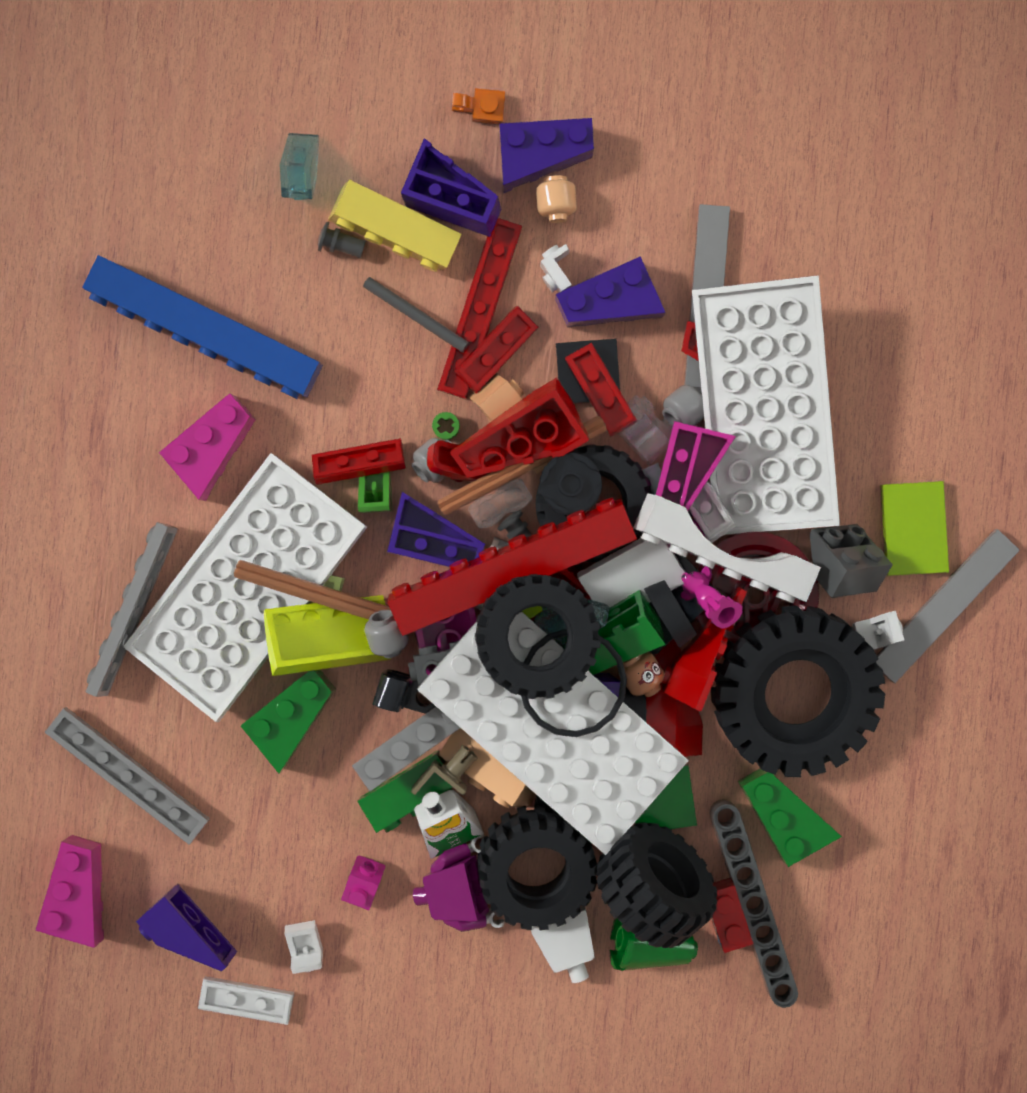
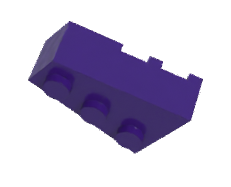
(542, 148)
(449, 193)
(430, 537)

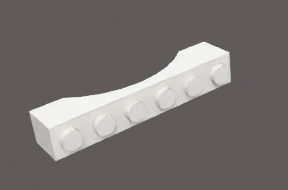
(672, 524)

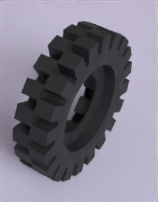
(780, 640)

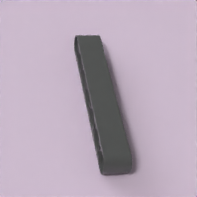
(759, 916)

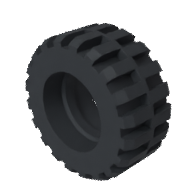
(620, 470)
(657, 885)
(542, 903)

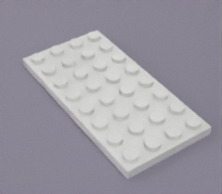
(770, 390)
(210, 625)
(589, 780)

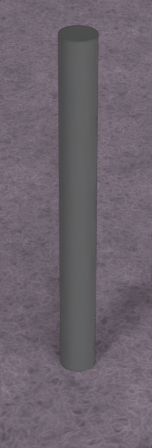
(416, 314)

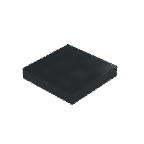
(608, 353)

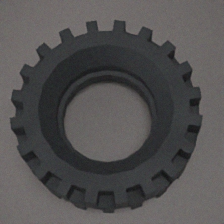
(494, 626)

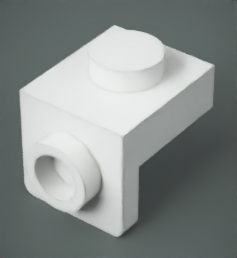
(555, 277)
(881, 630)
(304, 946)

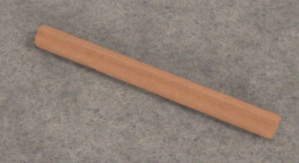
(496, 479)
(306, 590)

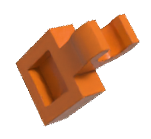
(485, 105)

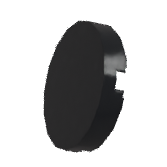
(570, 483)

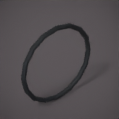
(604, 721)

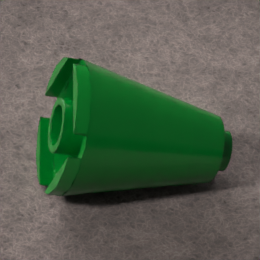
(634, 954)

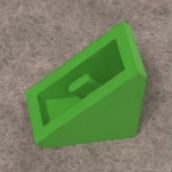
(375, 493)

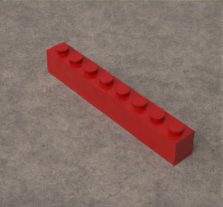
(542, 554)

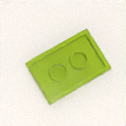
(915, 527)

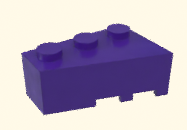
(611, 297)

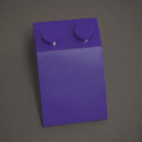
(184, 929)

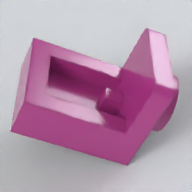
(363, 882)

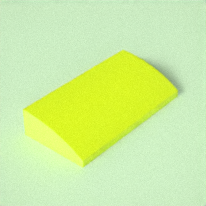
(316, 638)

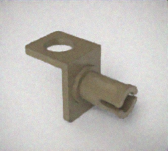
(451, 772)

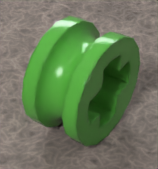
(445, 435)

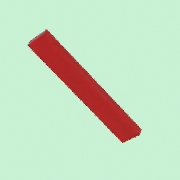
(481, 301)

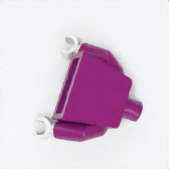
(455, 890)

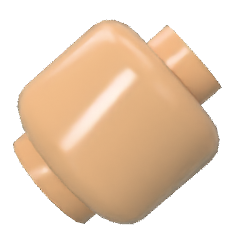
(556, 198)

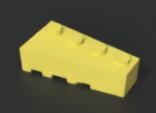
(394, 226)

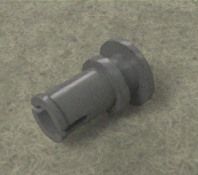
(340, 242)
(514, 525)

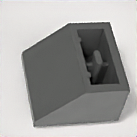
(847, 560)

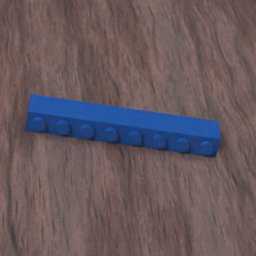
(201, 326)

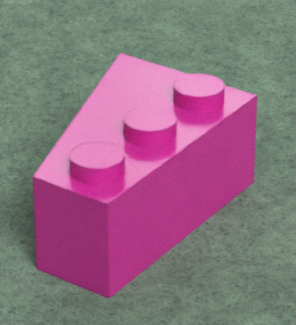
(208, 445)
(690, 462)
(74, 894)

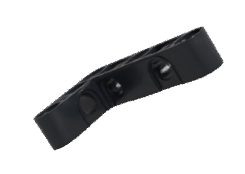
(398, 692)

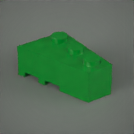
(631, 630)
(288, 717)
(786, 818)

